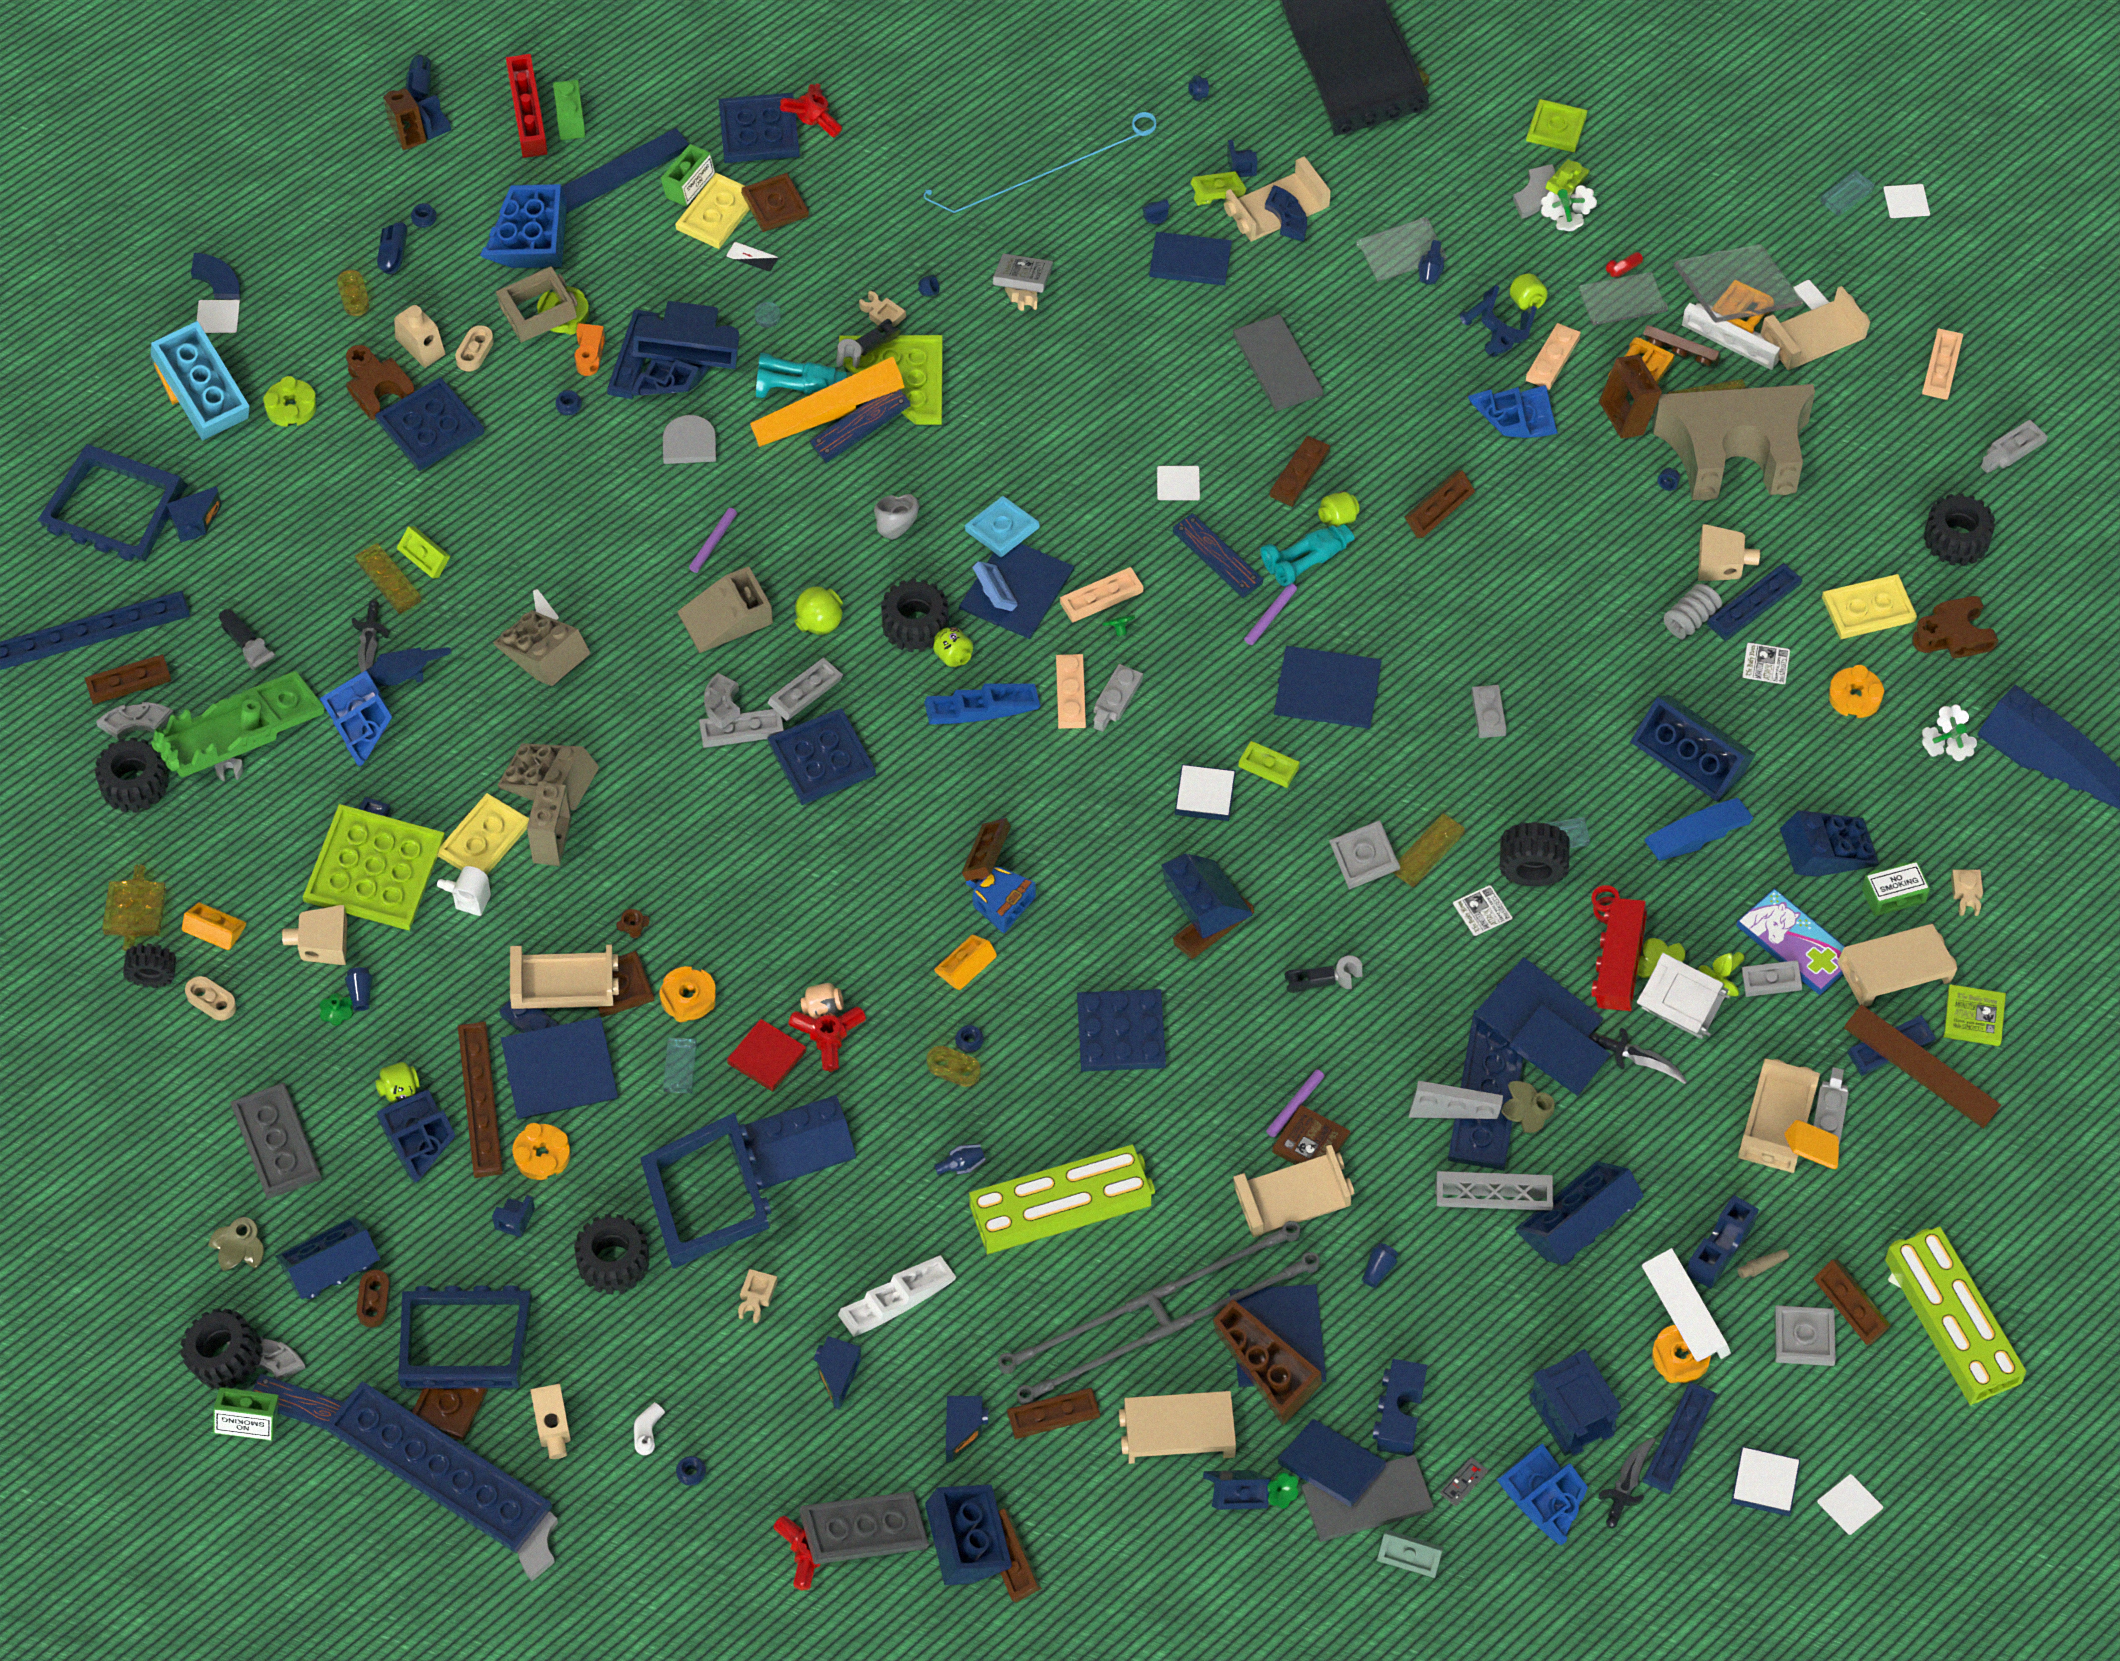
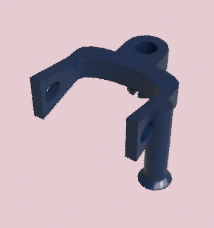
(1502, 335)

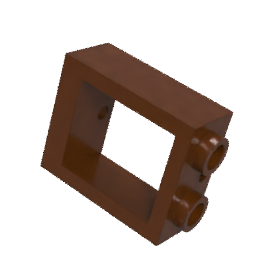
(1630, 375)

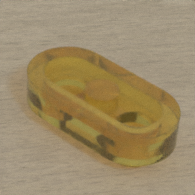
(354, 297)
(955, 1065)

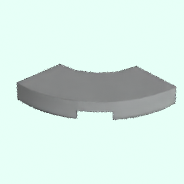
(1529, 199)
(719, 700)
(135, 717)
(279, 1359)
(534, 1553)

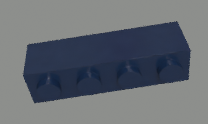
(1692, 747)
(797, 1142)
(1581, 1212)

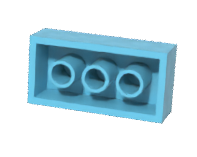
(199, 380)

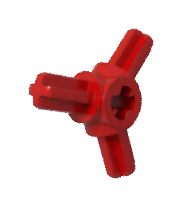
(812, 110)
(828, 1032)
(799, 1546)

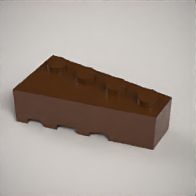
(1270, 1363)

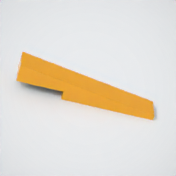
(829, 402)

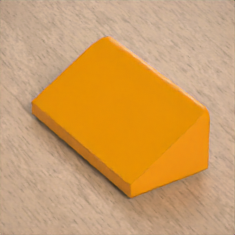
(212, 926)
(966, 961)
(1813, 1143)

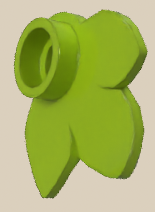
(1652, 952)

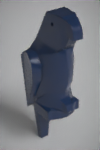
(402, 665)

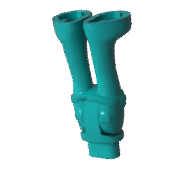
(813, 376)
(1320, 544)

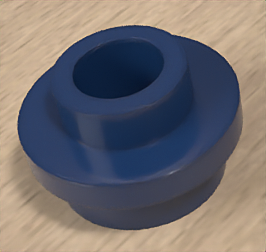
(1198, 87)
(423, 215)
(568, 397)
(969, 1032)
(691, 1463)

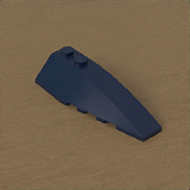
(2047, 742)

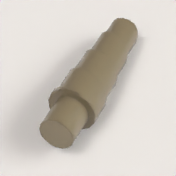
(1762, 1263)

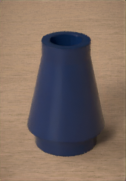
(359, 987)
(1380, 1263)

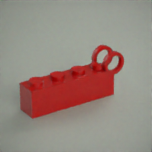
(526, 105)
(1620, 947)

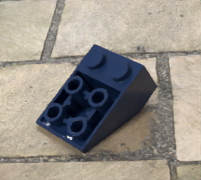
(1827, 843)

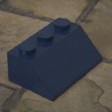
(1204, 893)
(328, 1258)
(967, 1533)

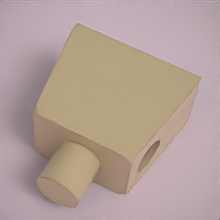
(414, 328)
(1723, 554)
(320, 935)
(551, 1412)

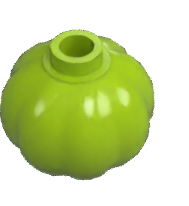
(818, 610)

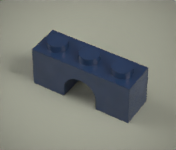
(1728, 1235)
(1404, 1384)

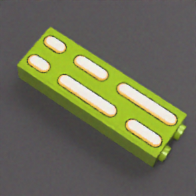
(1061, 1199)
(1955, 1315)

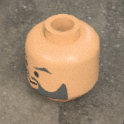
(822, 1000)

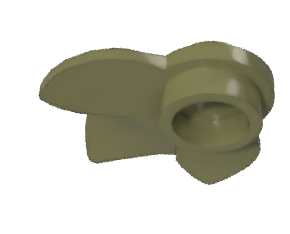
(1525, 1108)
(237, 1248)

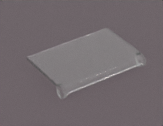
(1398, 248)
(1622, 298)

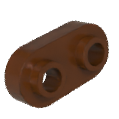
(371, 1300)

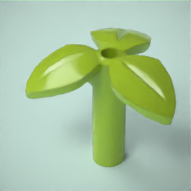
(1722, 968)

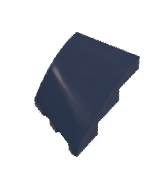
(669, 377)
(416, 1132)

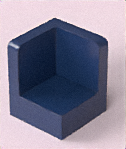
(432, 118)
(1242, 162)
(514, 1216)

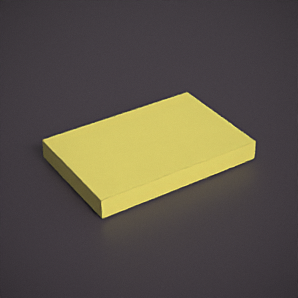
(714, 211)
(1869, 606)
(484, 835)

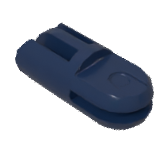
(419, 78)
(392, 247)

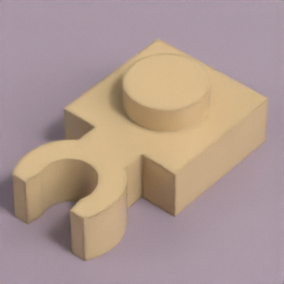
(1022, 297)
(883, 310)
(1968, 887)
(756, 1291)

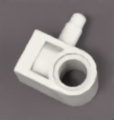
(470, 891)

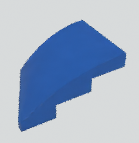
(1517, 412)
(358, 714)
(1545, 1491)

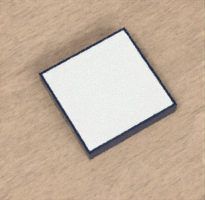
(1205, 792)
(1765, 1481)

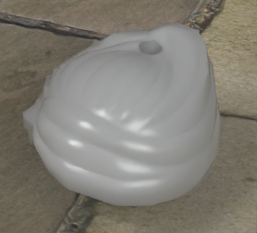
(895, 515)

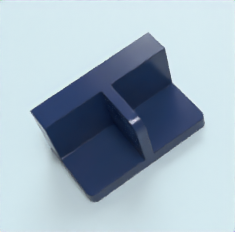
(1238, 1489)

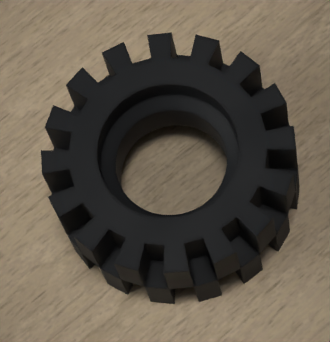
(149, 965)

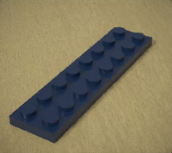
(439, 1467)

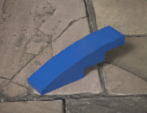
(984, 704)
(1696, 829)

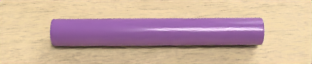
(713, 539)
(1270, 614)
(1295, 1103)

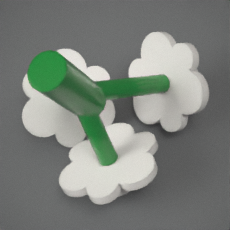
(1559, 205)
(1953, 725)

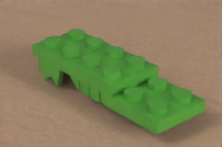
(235, 724)

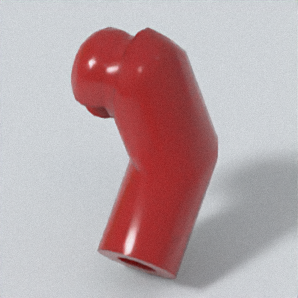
(1625, 265)

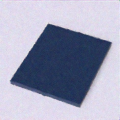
(1034, 582)
(1327, 687)
(1523, 993)
(559, 1068)
(1292, 1316)

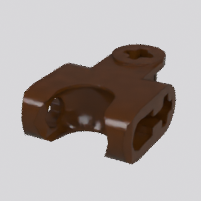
(374, 379)
(1951, 629)

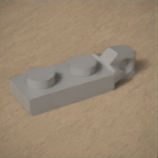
(2013, 446)
(1116, 696)
(1832, 1104)

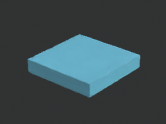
(1002, 526)

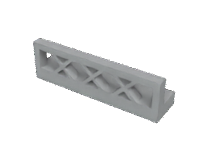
(1494, 1186)

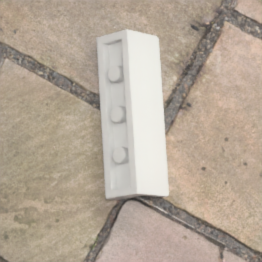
(1732, 337)
(1685, 1306)

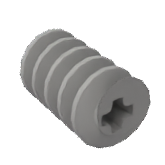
(1692, 610)

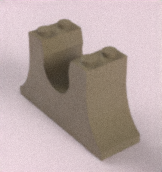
(1733, 423)

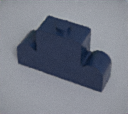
(687, 335)

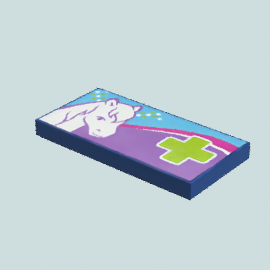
(1794, 936)

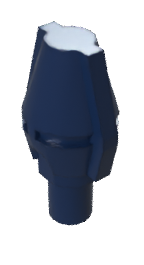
(1431, 264)
(962, 1159)

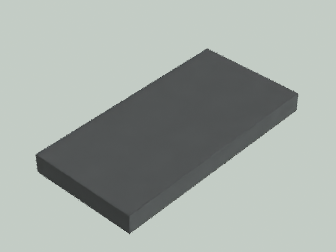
(1277, 362)
(275, 1141)
(1392, 1497)
(863, 1527)

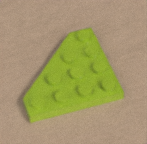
(921, 371)

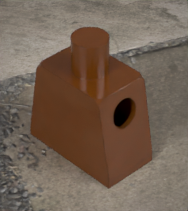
(400, 109)

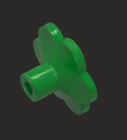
(1119, 624)
(336, 1009)
(1282, 1490)

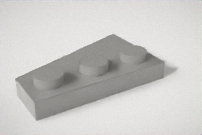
(1446, 1101)

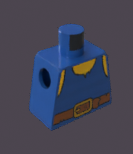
(1002, 896)

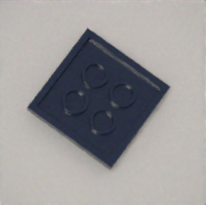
(757, 128)
(429, 424)
(821, 756)
(1121, 1030)

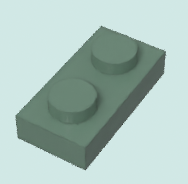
(1410, 1553)

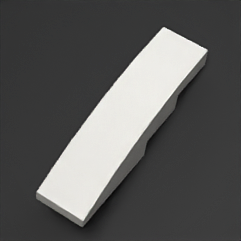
(897, 1296)

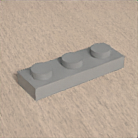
(805, 689)
(744, 728)

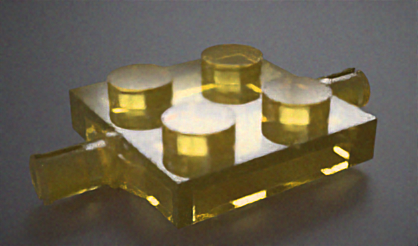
(134, 908)

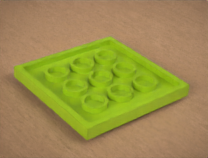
(374, 867)

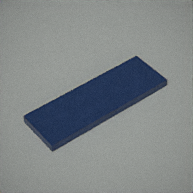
(1488, 1069)

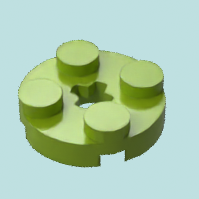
(550, 300)
(286, 390)

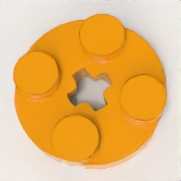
(1856, 678)
(688, 1008)
(539, 1136)
(1669, 1365)

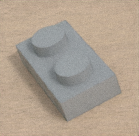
(1488, 711)
(1771, 978)

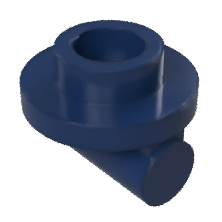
(1156, 211)

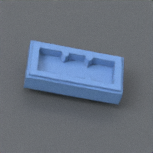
(995, 586)

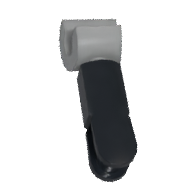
(866, 343)
(253, 649)
(1324, 975)

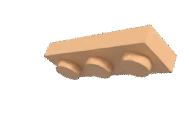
(1553, 356)
(1942, 364)
(1101, 594)
(1070, 691)

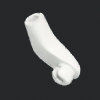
(643, 1429)

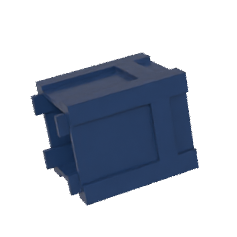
(1575, 1403)

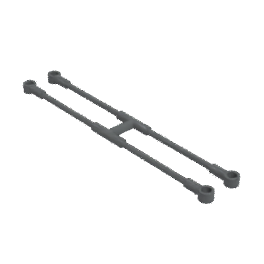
(1152, 1299)

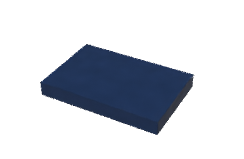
(1190, 258)
(1559, 1050)
(1331, 1462)

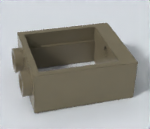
(529, 288)
(549, 819)

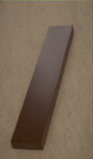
(1922, 1066)
(480, 1100)

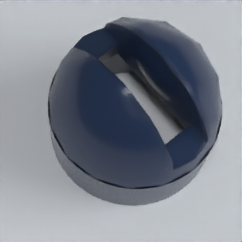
(928, 286)
(1665, 483)

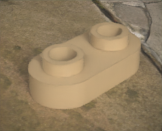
(472, 350)
(212, 999)

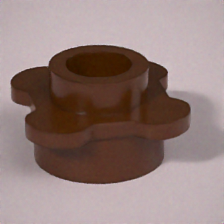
(631, 916)

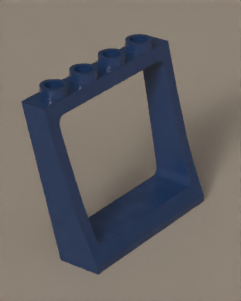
(91, 457)
(654, 1162)
(463, 1376)

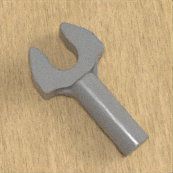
(233, 763)

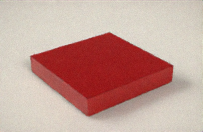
(766, 1055)

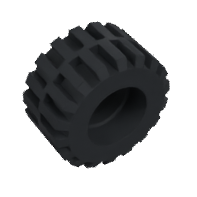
(1964, 513)
(914, 598)
(135, 792)
(1534, 854)
(605, 1234)
(208, 1335)

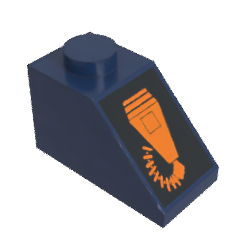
(194, 513)
(836, 1367)
(963, 1423)

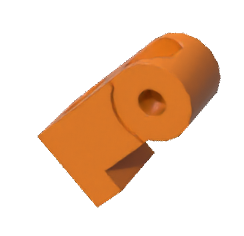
(589, 354)

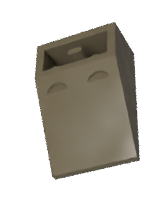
(726, 610)
(543, 646)
(549, 764)

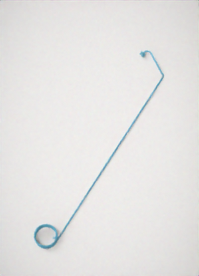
(1138, 132)

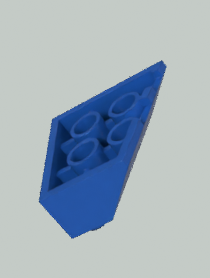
(529, 228)

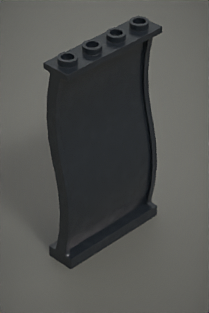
(1356, 61)

